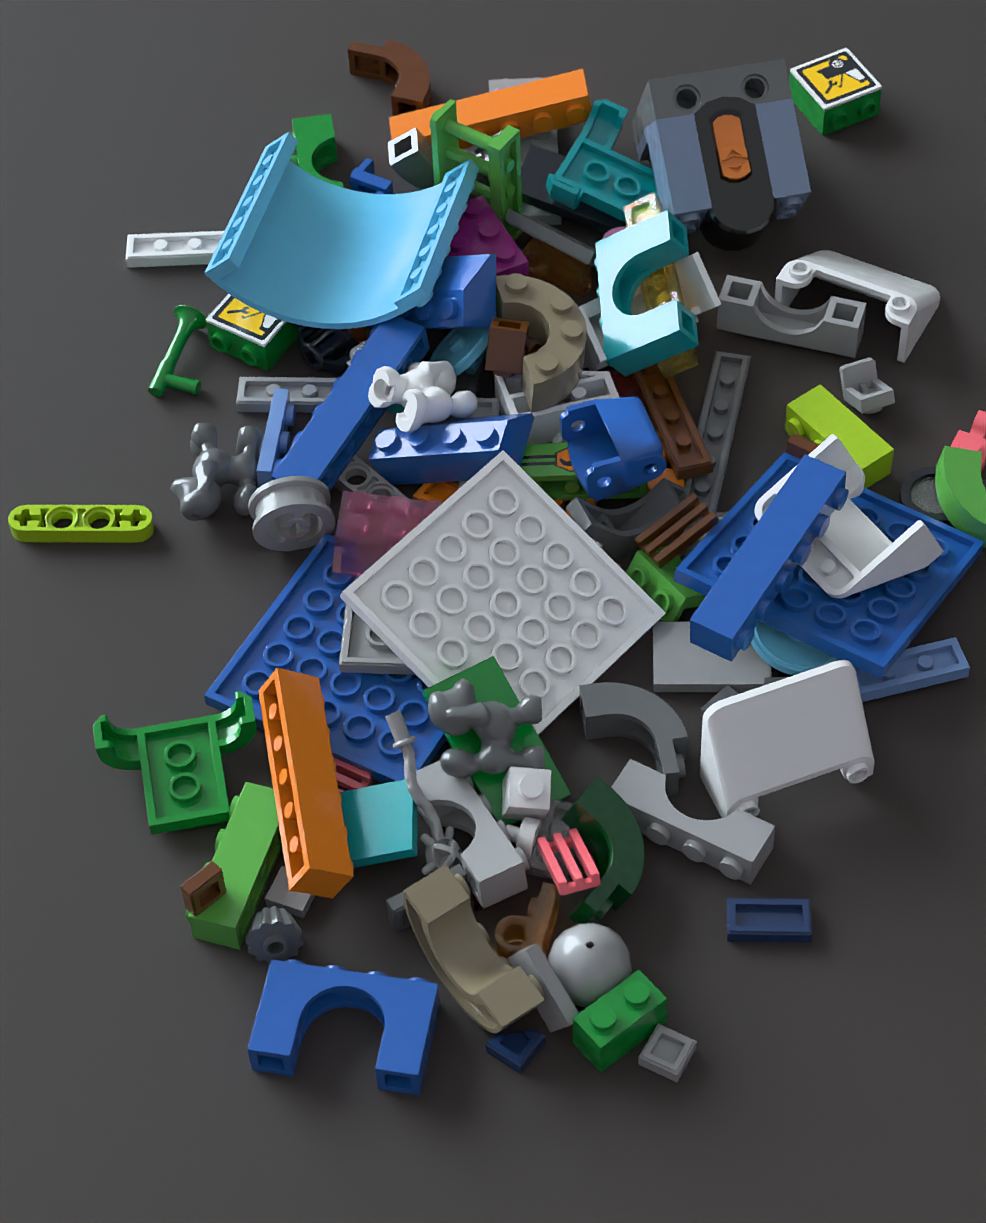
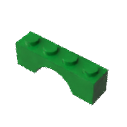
(315, 145)

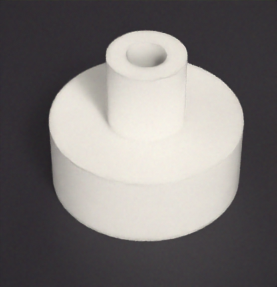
(526, 834)

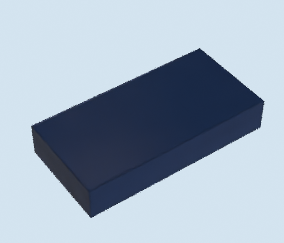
(768, 920)

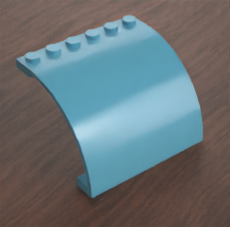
(335, 252)

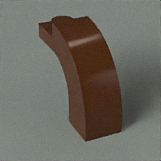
(397, 66)

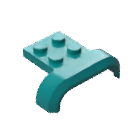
(596, 172)

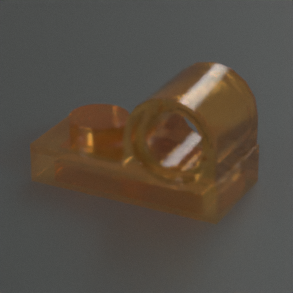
(557, 267)
(531, 929)

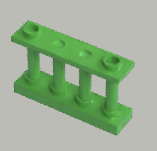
(502, 168)

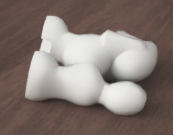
(423, 394)

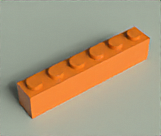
(528, 107)
(305, 784)

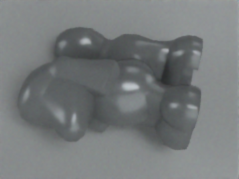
(214, 468)
(494, 723)

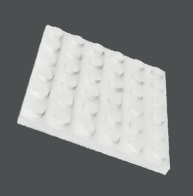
(506, 580)

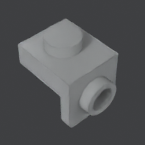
(863, 388)

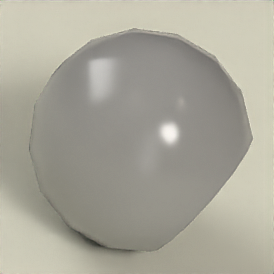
(589, 962)

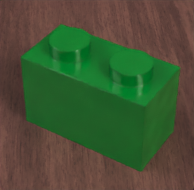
(619, 1020)

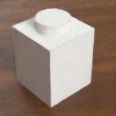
(526, 793)

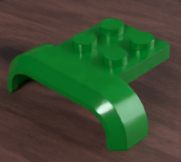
(180, 763)

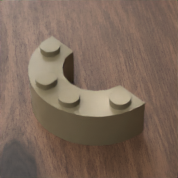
(559, 329)
(462, 954)

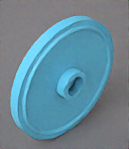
(463, 349)
(786, 652)

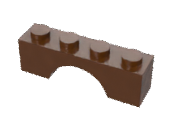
(507, 346)

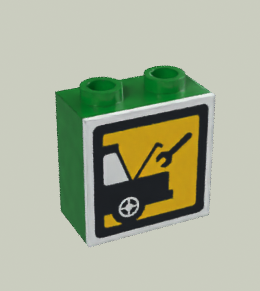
(835, 91)
(249, 333)

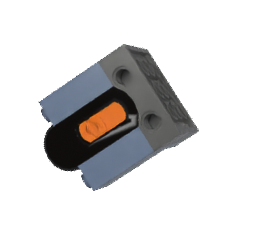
(724, 150)

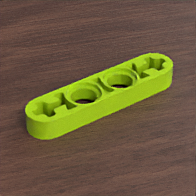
(80, 528)

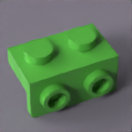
(660, 585)

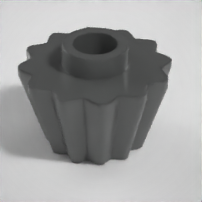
(274, 935)

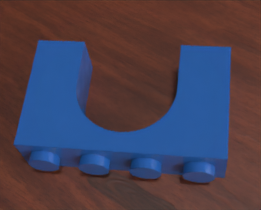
(302, 992)

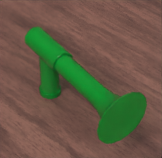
(189, 320)

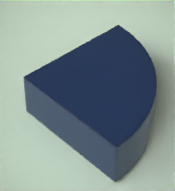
(516, 1048)

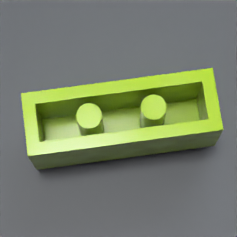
(820, 415)

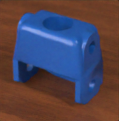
(612, 446)

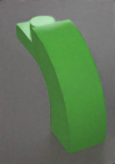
(962, 490)

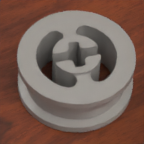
(291, 513)

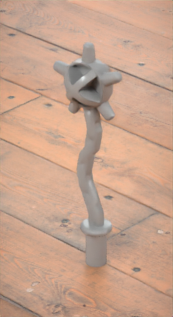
(442, 848)

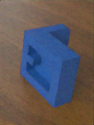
(364, 180)

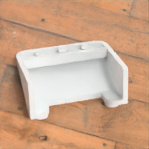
(908, 300)
(853, 549)
(784, 737)

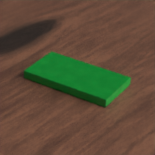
(492, 685)

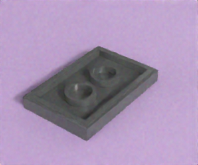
(552, 237)

